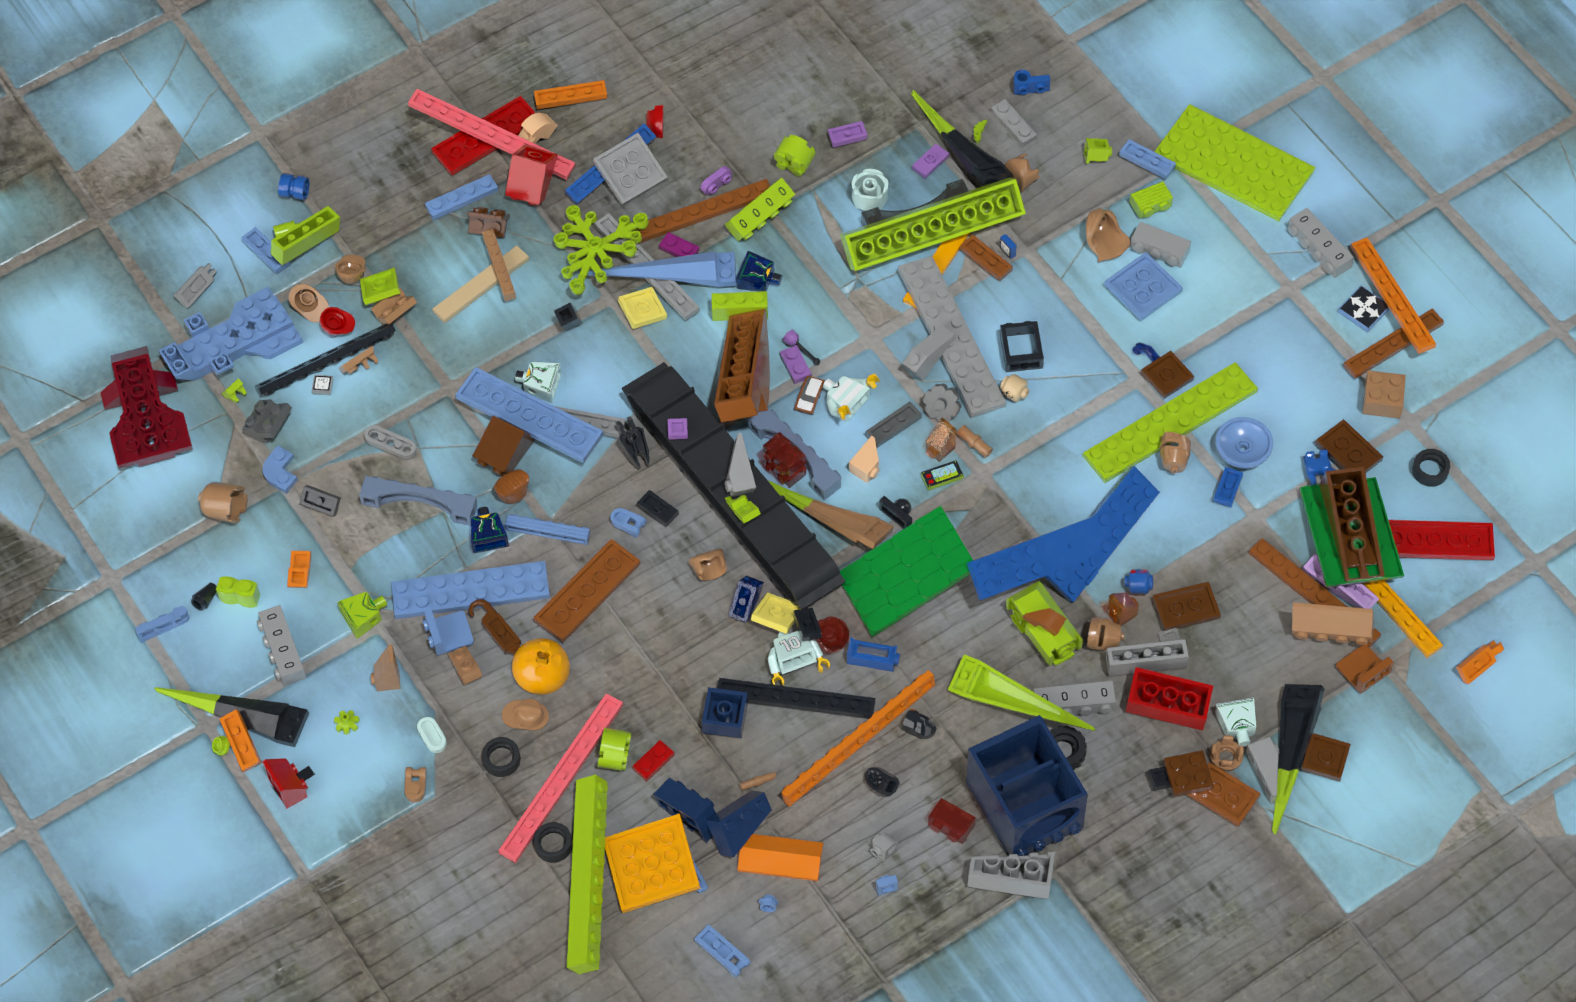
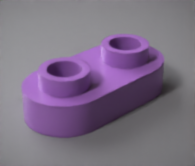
(716, 180)

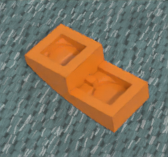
(299, 569)

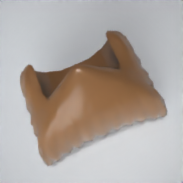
(1021, 171)
(709, 564)

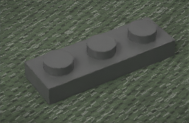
(894, 424)

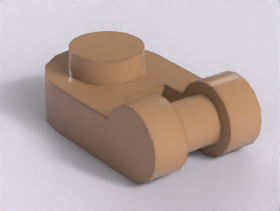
(415, 790)

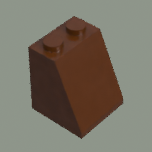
(502, 446)

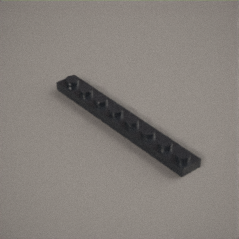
(319, 362)
(802, 698)

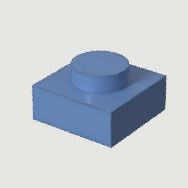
(886, 884)

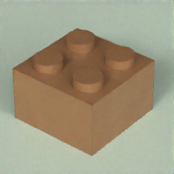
(1384, 394)

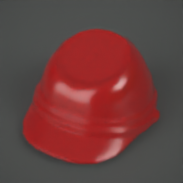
(336, 321)

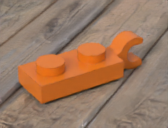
(1479, 661)

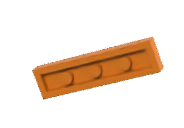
(570, 94)

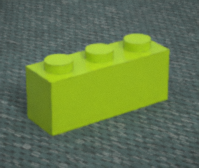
(738, 302)

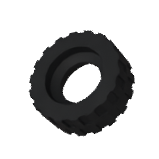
(1078, 741)

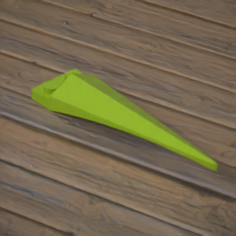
(988, 686)

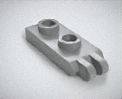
(195, 285)

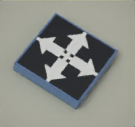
(1364, 308)

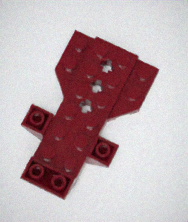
(137, 388)

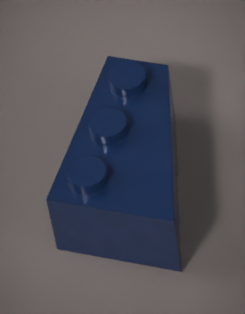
(694, 809)
(738, 821)

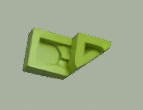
(743, 508)

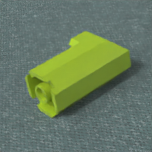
(1051, 647)

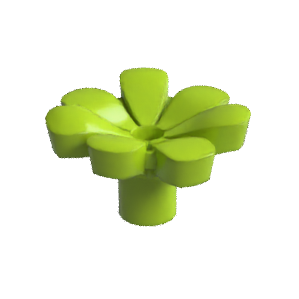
(346, 722)

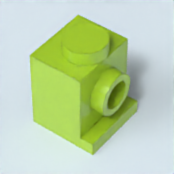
(1097, 150)

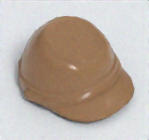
(350, 268)

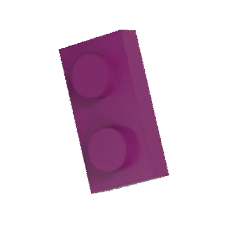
(677, 246)

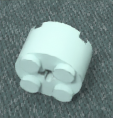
(869, 190)

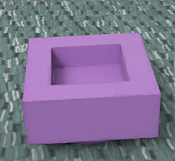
(677, 428)

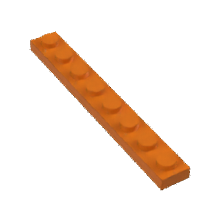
(1393, 295)

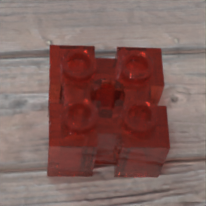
(784, 460)

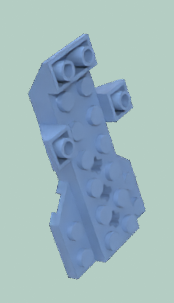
(217, 347)

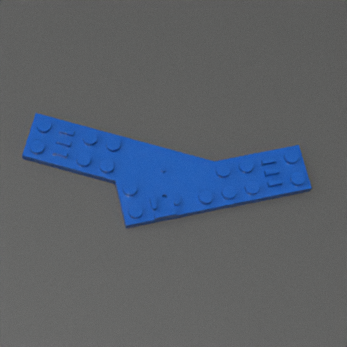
(1072, 553)

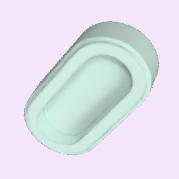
(432, 735)

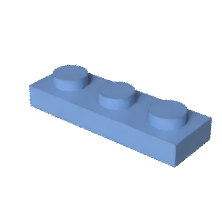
(1147, 159)
(262, 248)

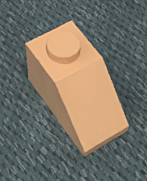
(865, 462)

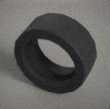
(1426, 479)
(496, 743)
(553, 827)

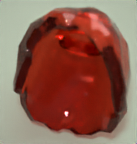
(834, 634)

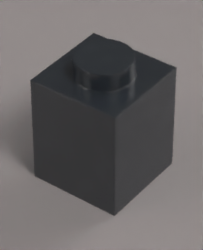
(568, 316)

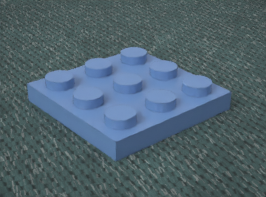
(1143, 286)

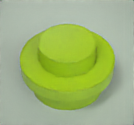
(221, 745)

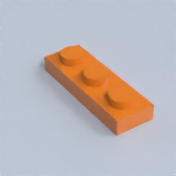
(240, 740)

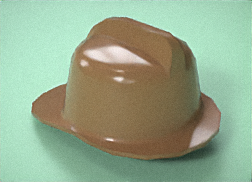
(308, 302)
(525, 715)

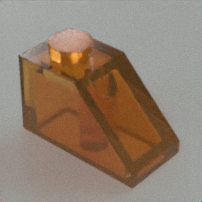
(941, 440)
(1122, 608)

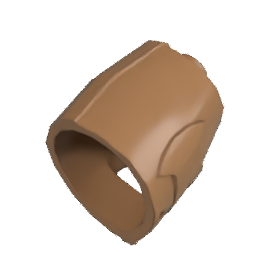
(1175, 457)
(1104, 634)

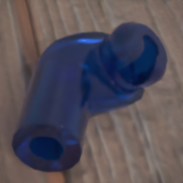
(1147, 349)

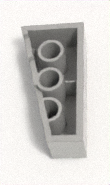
(1013, 874)

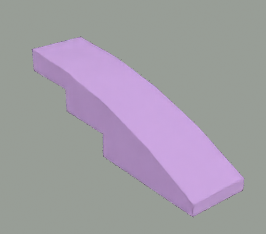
(1356, 594)

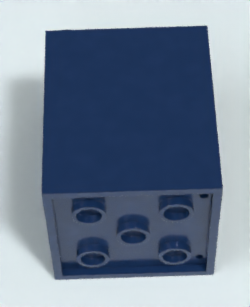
(1026, 788)

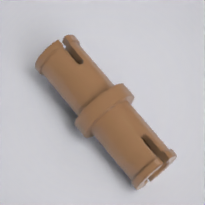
(975, 441)

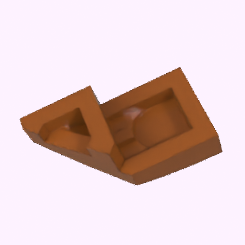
(1047, 619)

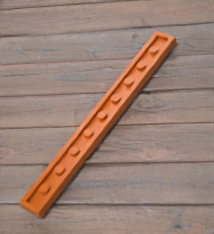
(858, 738)

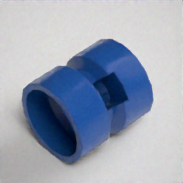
(292, 186)

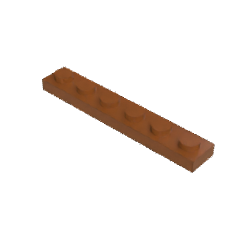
(1388, 346)

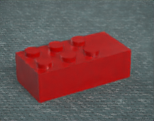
(1169, 698)

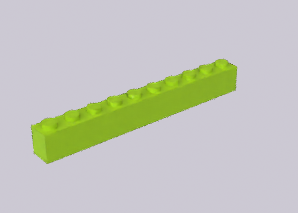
(587, 875)

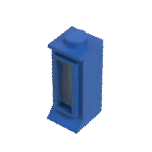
(872, 655)

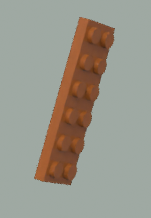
(586, 590)

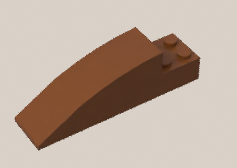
(744, 367)

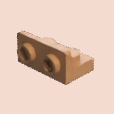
(392, 307)

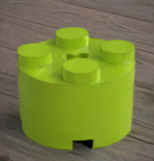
(794, 155)
(614, 749)

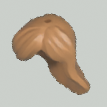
(1105, 235)

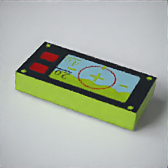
(942, 475)

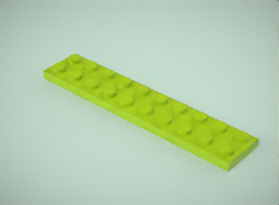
(1178, 415)

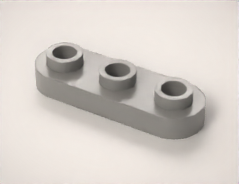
(386, 437)

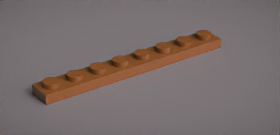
(702, 210)
(1296, 578)

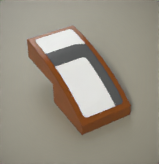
(809, 395)

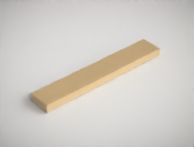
(478, 286)

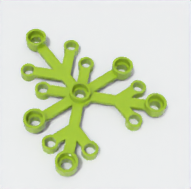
(596, 245)

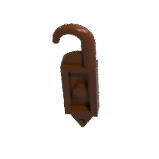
(497, 627)

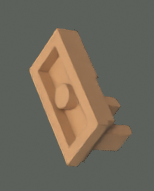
(351, 365)

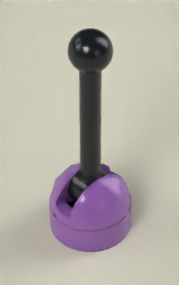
(792, 338)

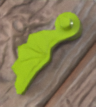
(978, 128)

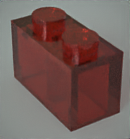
(951, 821)

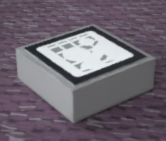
(322, 384)

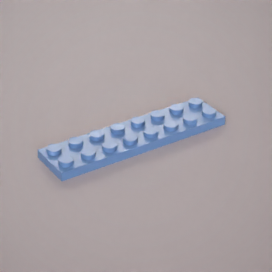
(529, 414)
(460, 589)

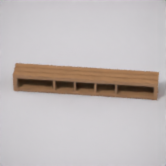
(499, 265)

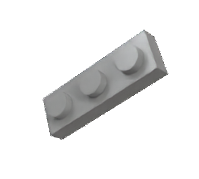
(1013, 123)

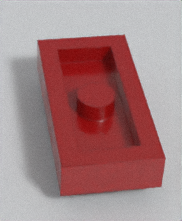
(653, 760)

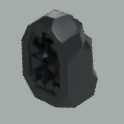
(918, 725)
(881, 781)

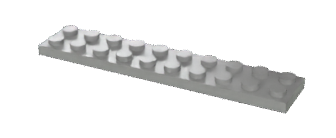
(962, 356)

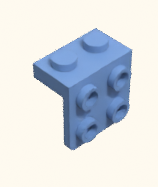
(448, 631)

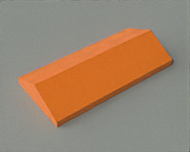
(781, 857)

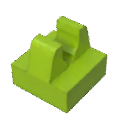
(236, 386)

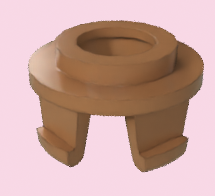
(1227, 744)

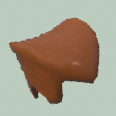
(512, 486)

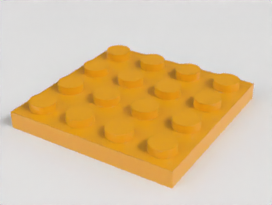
(651, 863)

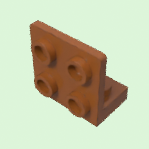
(1364, 668)

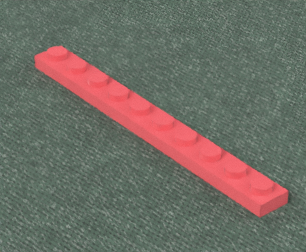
(480, 128)
(560, 778)

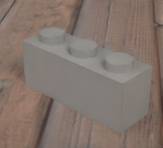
(1160, 244)

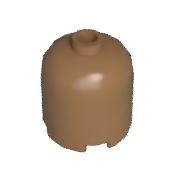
(223, 501)

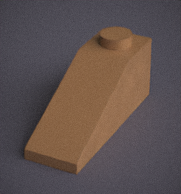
(386, 671)

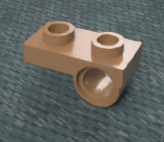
(465, 665)

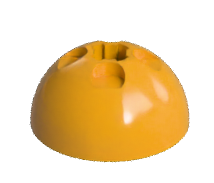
(538, 674)

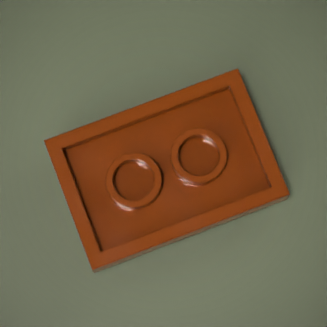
(1228, 797)

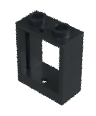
(1024, 361)

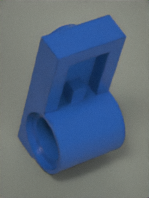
(1026, 84)

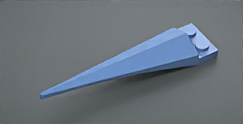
(703, 268)

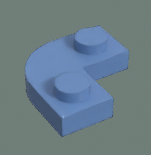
(275, 471)

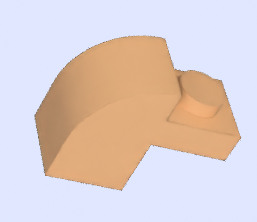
(537, 126)

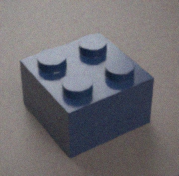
(724, 712)

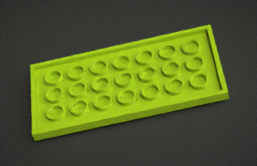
(1235, 162)

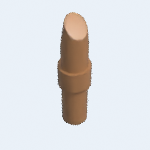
(757, 781)

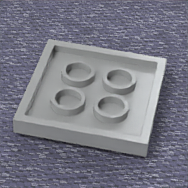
(629, 169)

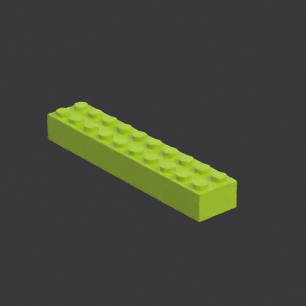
(932, 224)

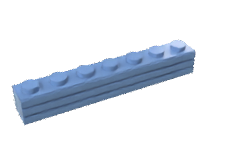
(547, 529)

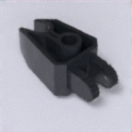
(633, 443)

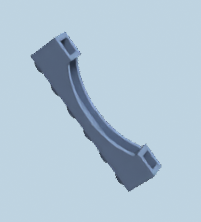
(824, 479)
(380, 491)

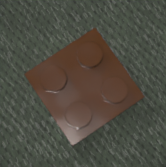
(1167, 374)
(1326, 757)
(1188, 773)

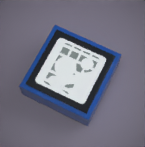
(1008, 246)

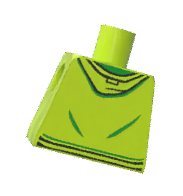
(361, 612)

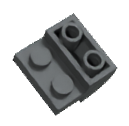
(266, 420)

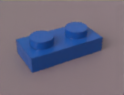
(1228, 487)

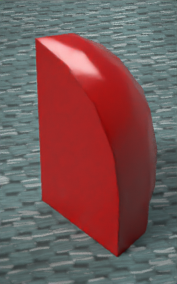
(655, 120)

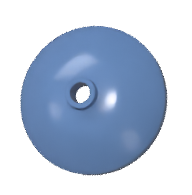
(1247, 434)

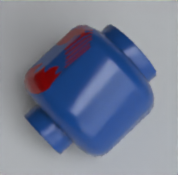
(1139, 581)

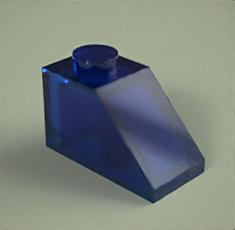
(745, 598)

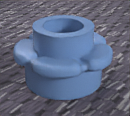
(768, 903)

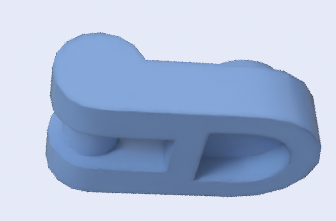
(621, 518)

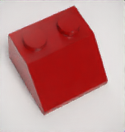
(285, 781)

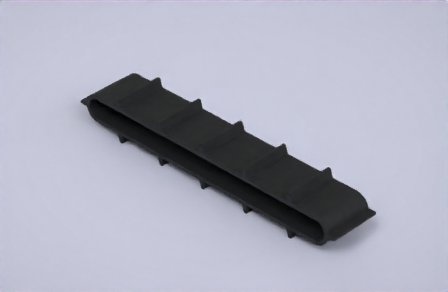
(776, 535)

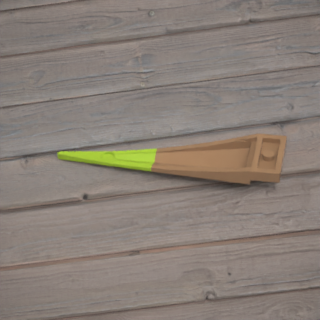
(853, 525)

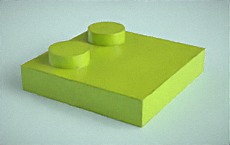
(379, 286)

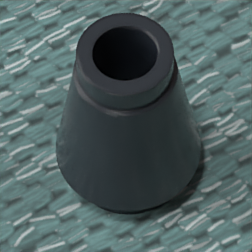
(204, 596)

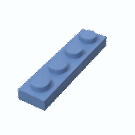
(461, 197)

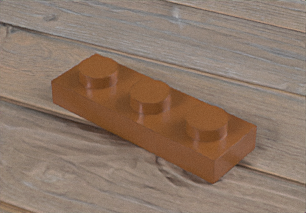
(986, 257)

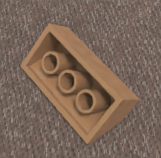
(1333, 623)

